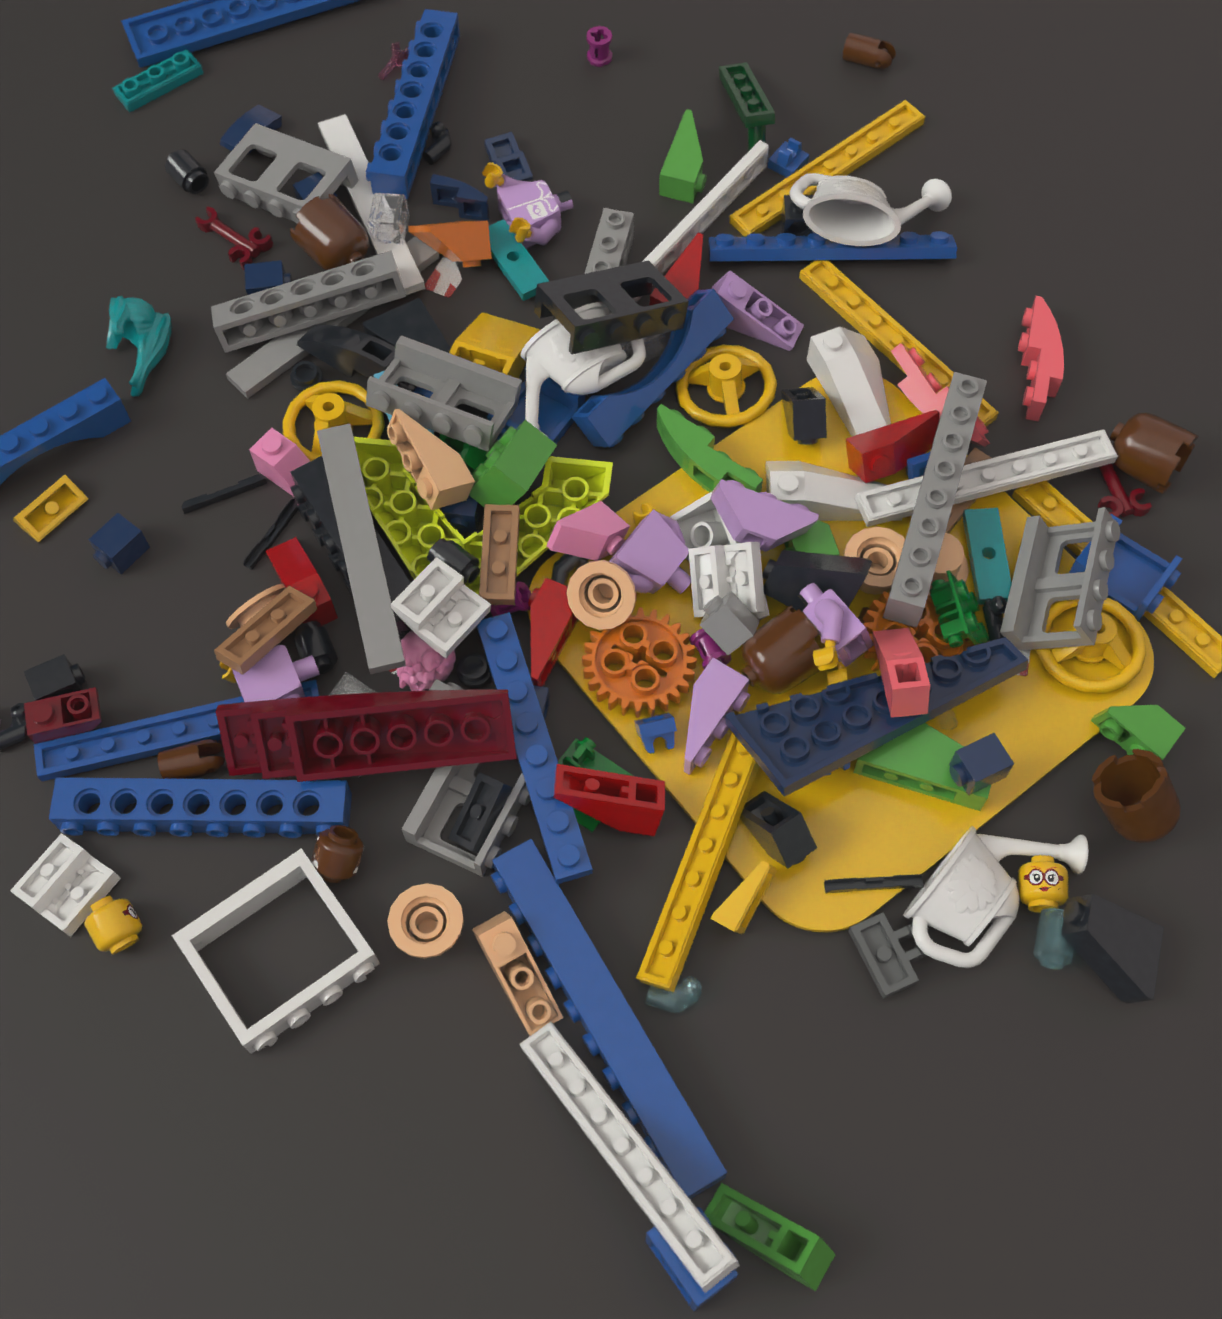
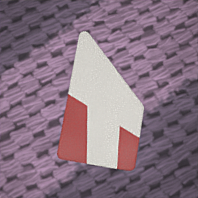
(444, 278)

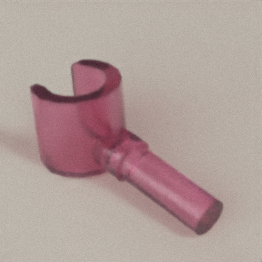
(396, 60)

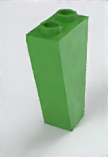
(920, 764)

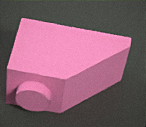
(276, 458)
(589, 533)

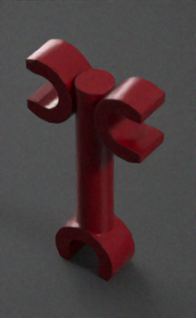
(243, 247)
(1119, 501)

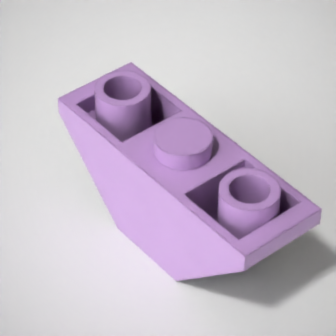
(760, 515)

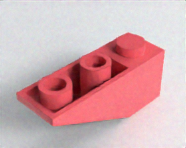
(902, 672)

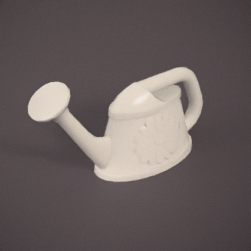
(857, 210)
(579, 373)
(976, 890)

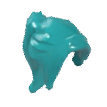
(145, 328)

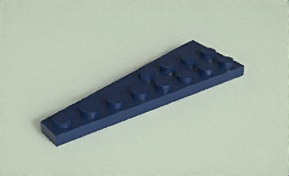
(830, 728)

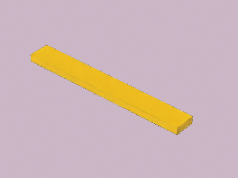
(837, 161)
(876, 323)
(1172, 614)
(699, 868)

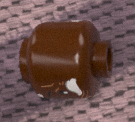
(337, 853)

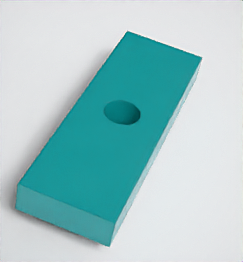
(158, 80)
(514, 260)
(984, 540)

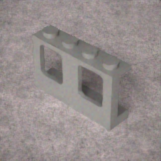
(288, 156)
(452, 383)
(1039, 585)
(434, 808)

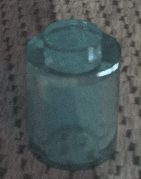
(1050, 945)

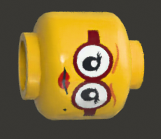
(1043, 883)
(113, 924)

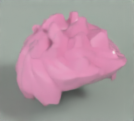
(422, 664)

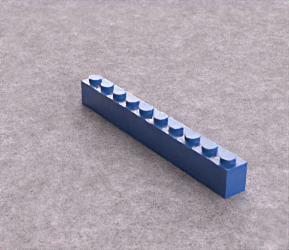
(608, 1020)

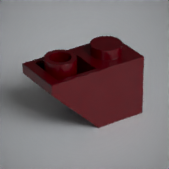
(62, 715)

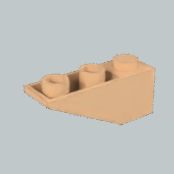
(435, 466)
(517, 972)

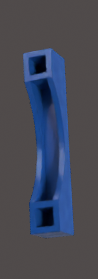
(82, 416)
(608, 416)

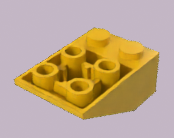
(494, 343)

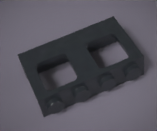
(615, 289)

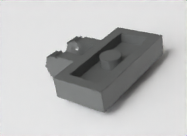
(884, 955)

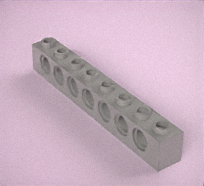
(935, 500)

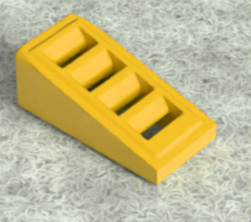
(741, 905)

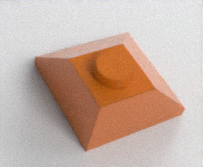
(457, 241)

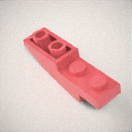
(1042, 355)
(924, 389)

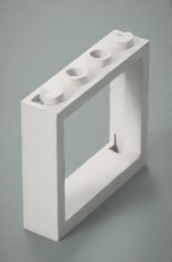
(244, 904)

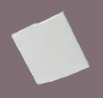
(727, 569)
(440, 607)
(65, 884)

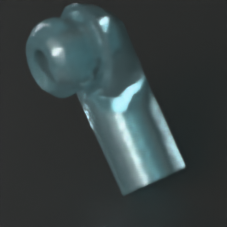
(683, 997)

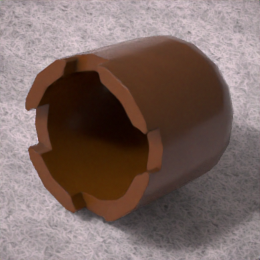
(330, 233)
(1152, 449)
(781, 652)
(1137, 796)

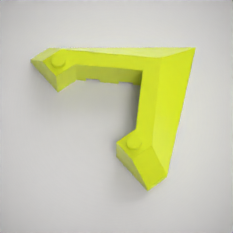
(415, 528)

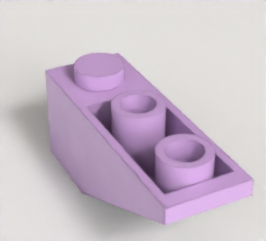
(756, 314)
(714, 695)

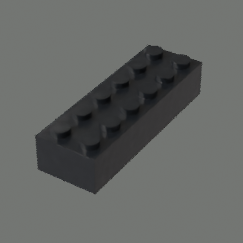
(316, 506)

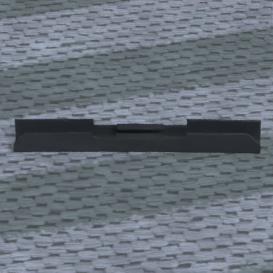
(206, 500)
(272, 534)
(873, 883)

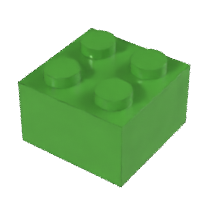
(511, 465)

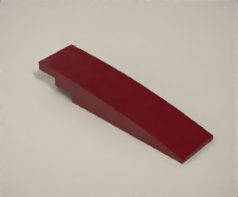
(366, 733)

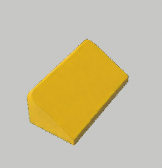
(50, 508)

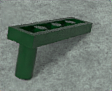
(748, 100)

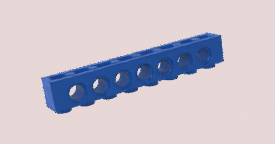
(414, 103)
(76, 795)

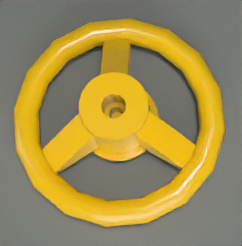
(726, 384)
(331, 411)
(1106, 646)

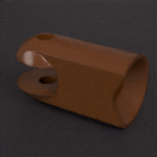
(868, 51)
(185, 760)

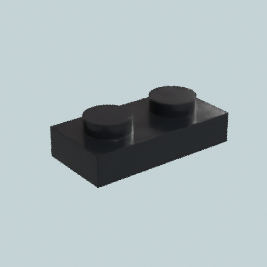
(479, 812)

